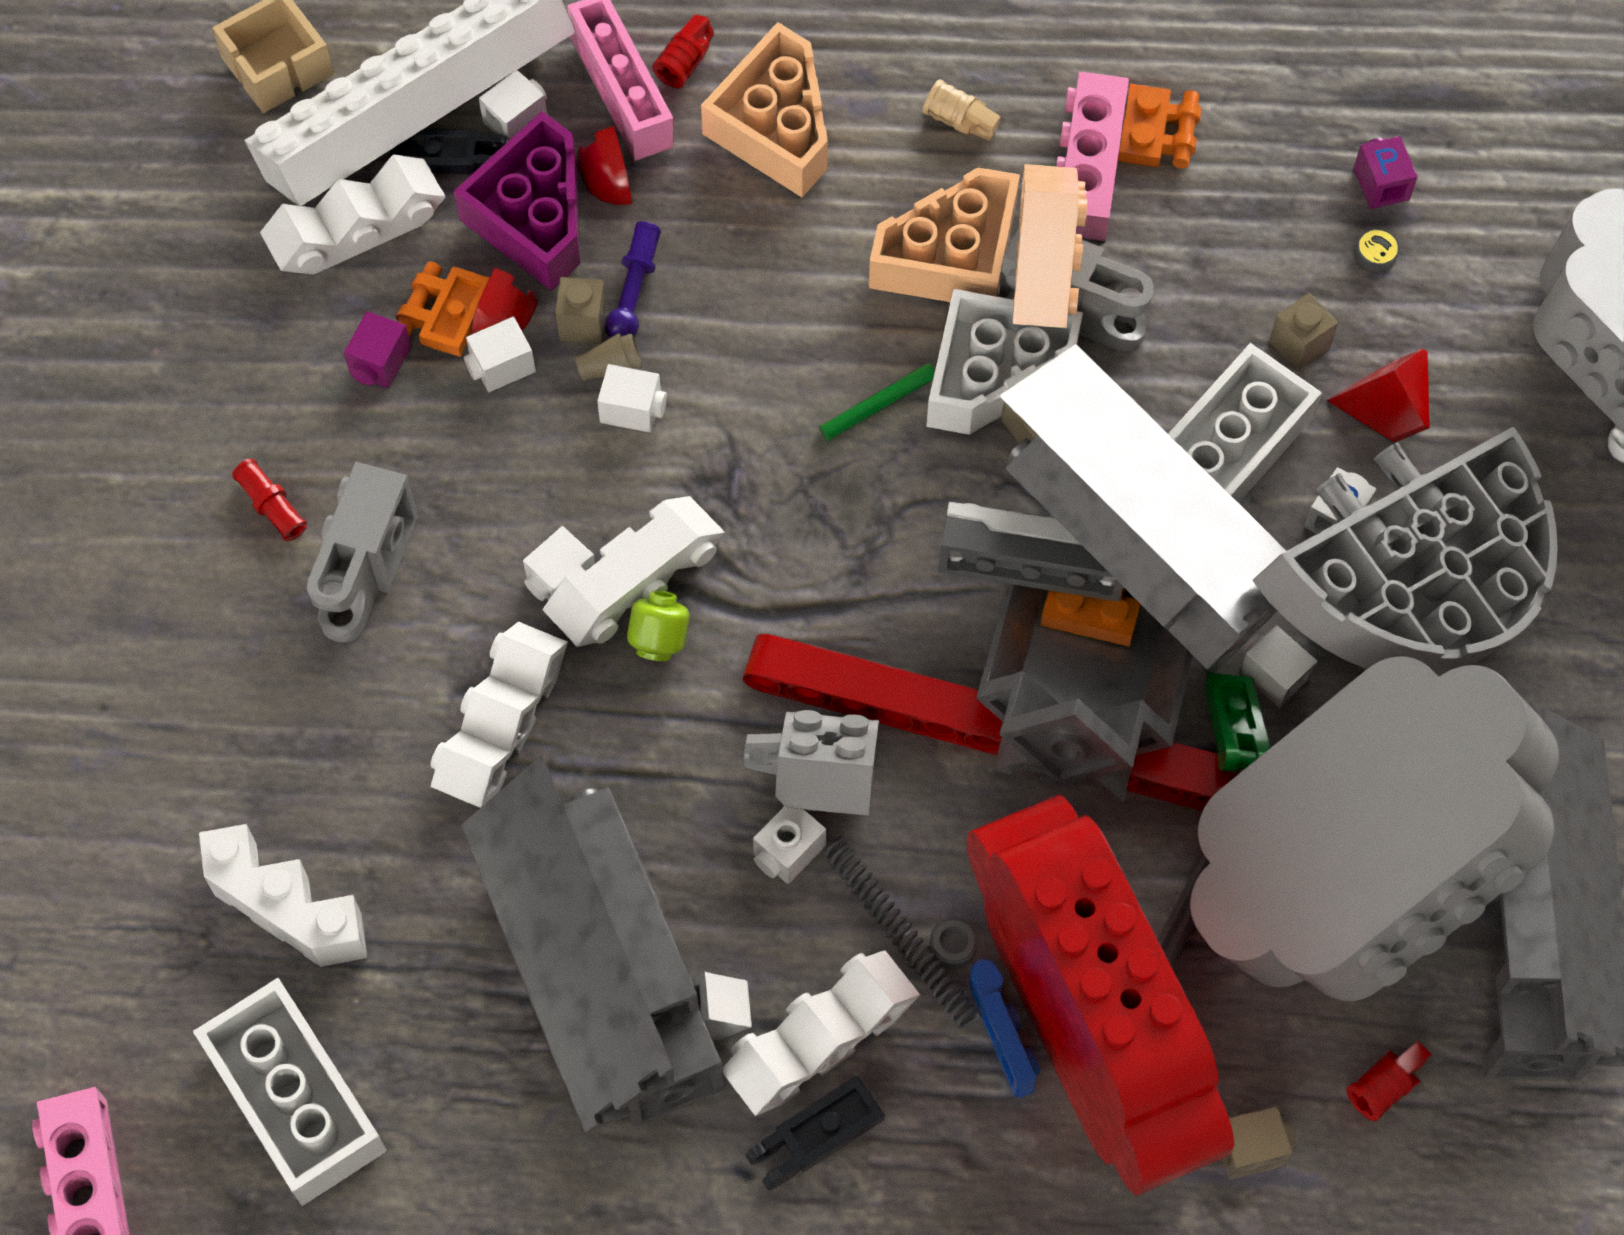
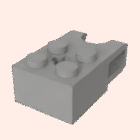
(1098, 295)
(361, 547)

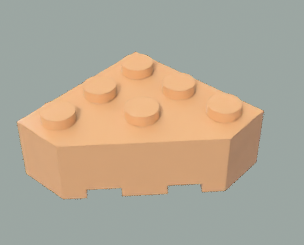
(772, 112)
(948, 239)
(1048, 245)

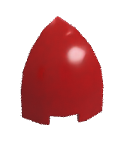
(604, 168)
(502, 301)

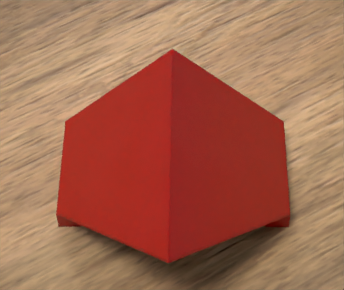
(1391, 398)

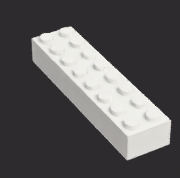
(403, 92)

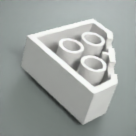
(986, 357)

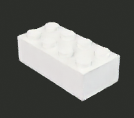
(1246, 420)
(290, 1091)

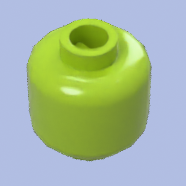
(658, 626)

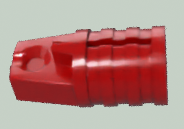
(684, 52)
(1387, 1081)

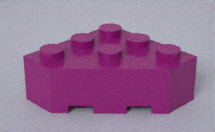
(528, 201)

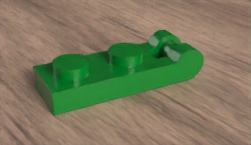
(1235, 720)

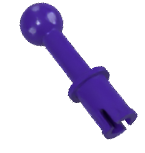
(639, 262)

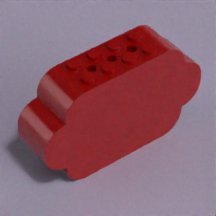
(1100, 994)

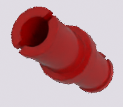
(269, 499)

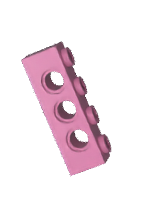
(621, 78)
(1102, 100)
(59, 1123)

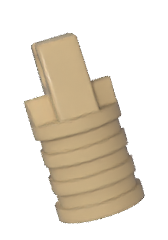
(961, 111)

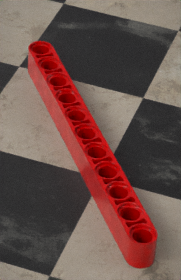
(947, 712)

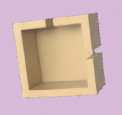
(273, 51)

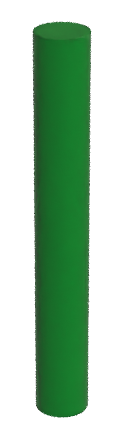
(877, 402)

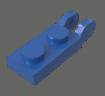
(1002, 1027)

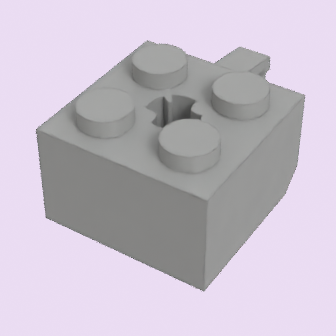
(819, 761)

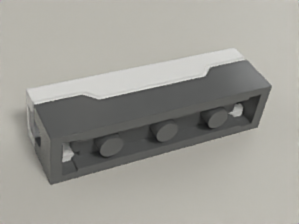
(1020, 552)

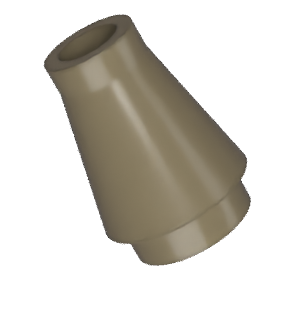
(615, 351)

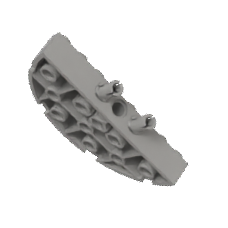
(1429, 570)

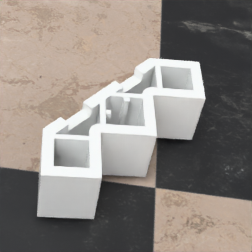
(353, 217)
(630, 568)
(498, 714)
(280, 898)
(819, 1032)

